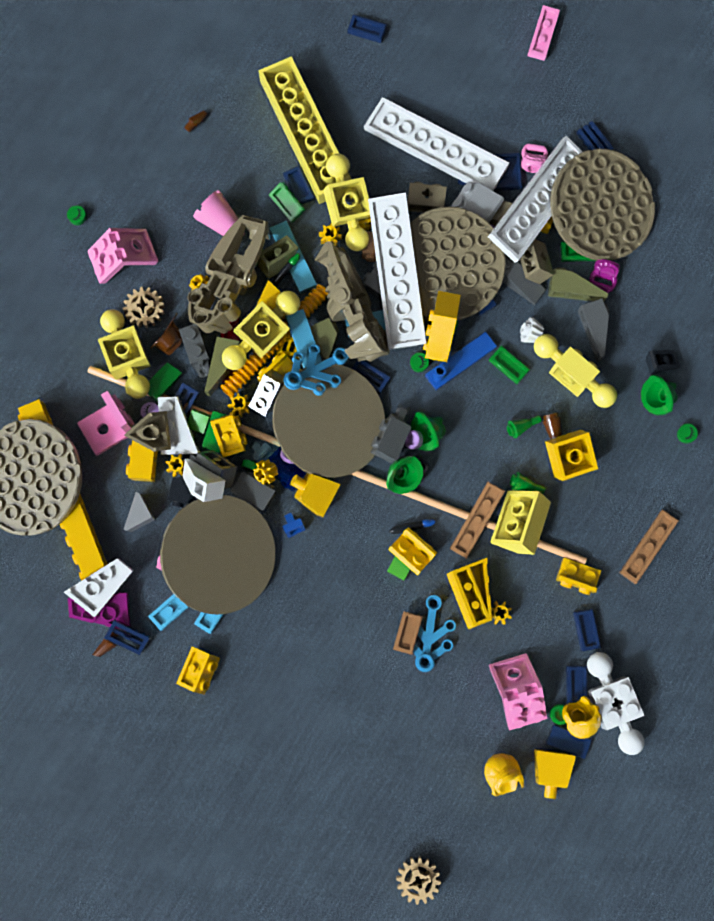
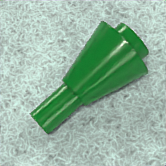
(518, 427)
(521, 482)

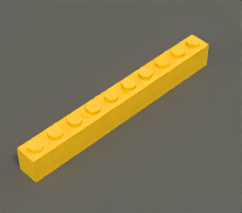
(77, 525)

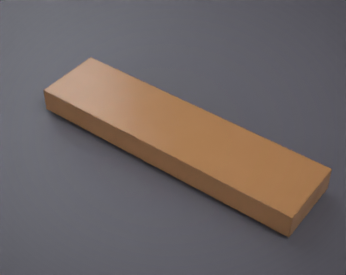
(477, 519)
(648, 546)

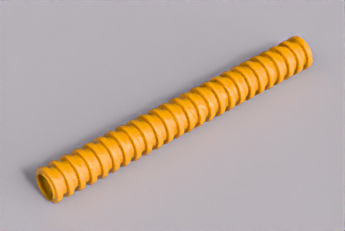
(254, 362)

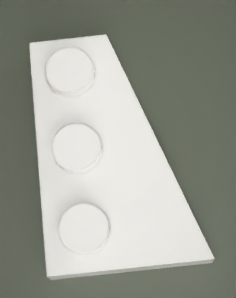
(179, 431)
(100, 586)

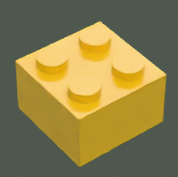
(571, 455)

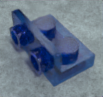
(285, 470)

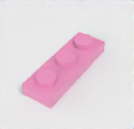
(543, 33)

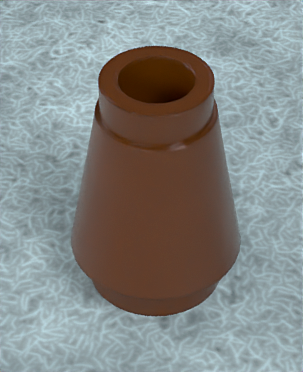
(552, 425)

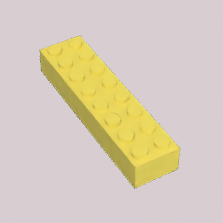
(300, 122)

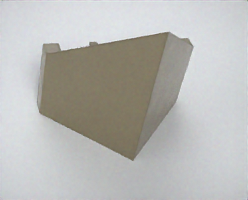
(152, 432)

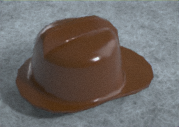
(170, 339)

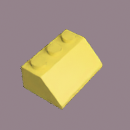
(521, 521)

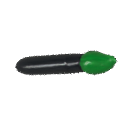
(285, 270)

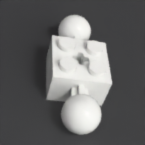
(628, 707)

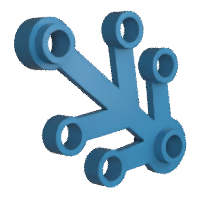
(314, 371)
(429, 637)

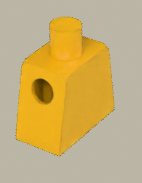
(315, 492)
(553, 770)

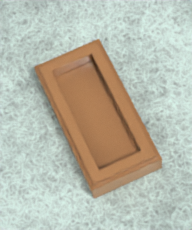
(407, 633)

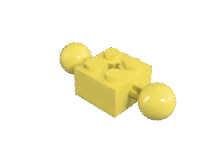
(353, 192)
(235, 356)
(122, 363)
(575, 371)

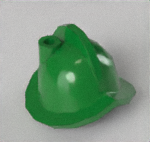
(658, 395)
(430, 428)
(404, 475)

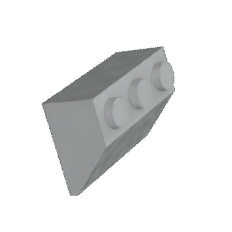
(478, 200)

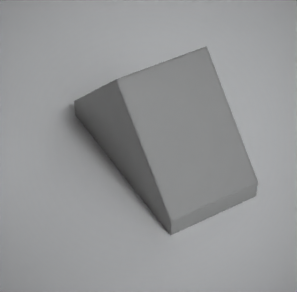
(139, 514)

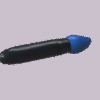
(413, 526)

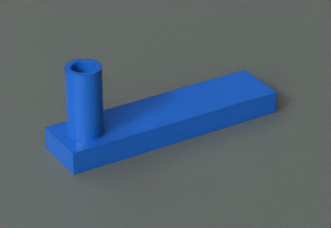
(461, 361)

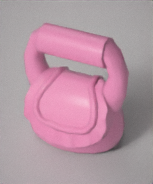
(532, 162)

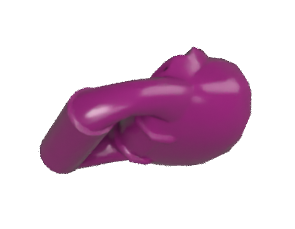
(606, 270)

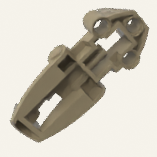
(229, 275)
(351, 302)

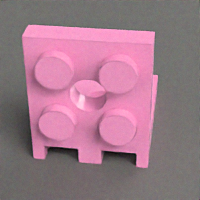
(116, 249)
(111, 415)
(519, 691)

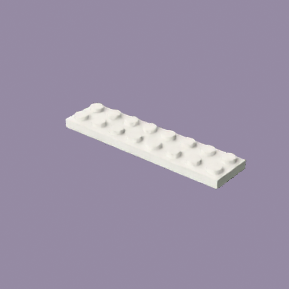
(435, 145)
(532, 206)
(397, 271)

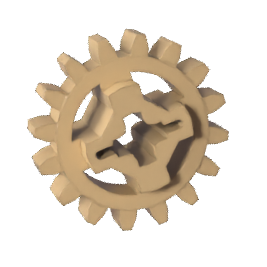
(136, 303)
(410, 882)

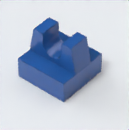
(293, 526)

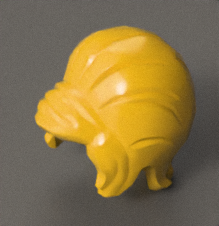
(582, 718)
(503, 774)

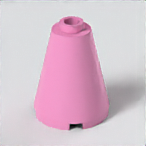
(216, 213)

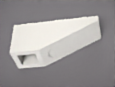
(202, 482)

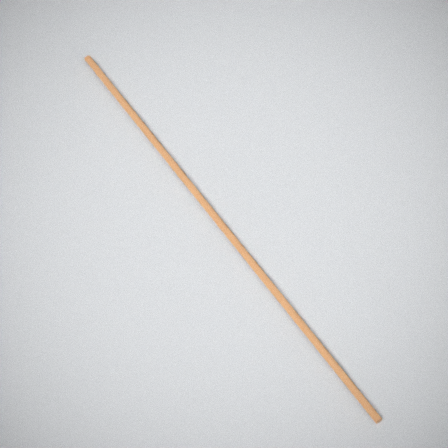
(368, 477)

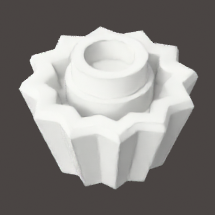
(531, 330)

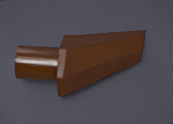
(195, 120)
(104, 647)

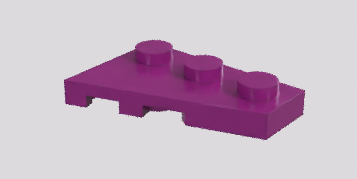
(115, 608)

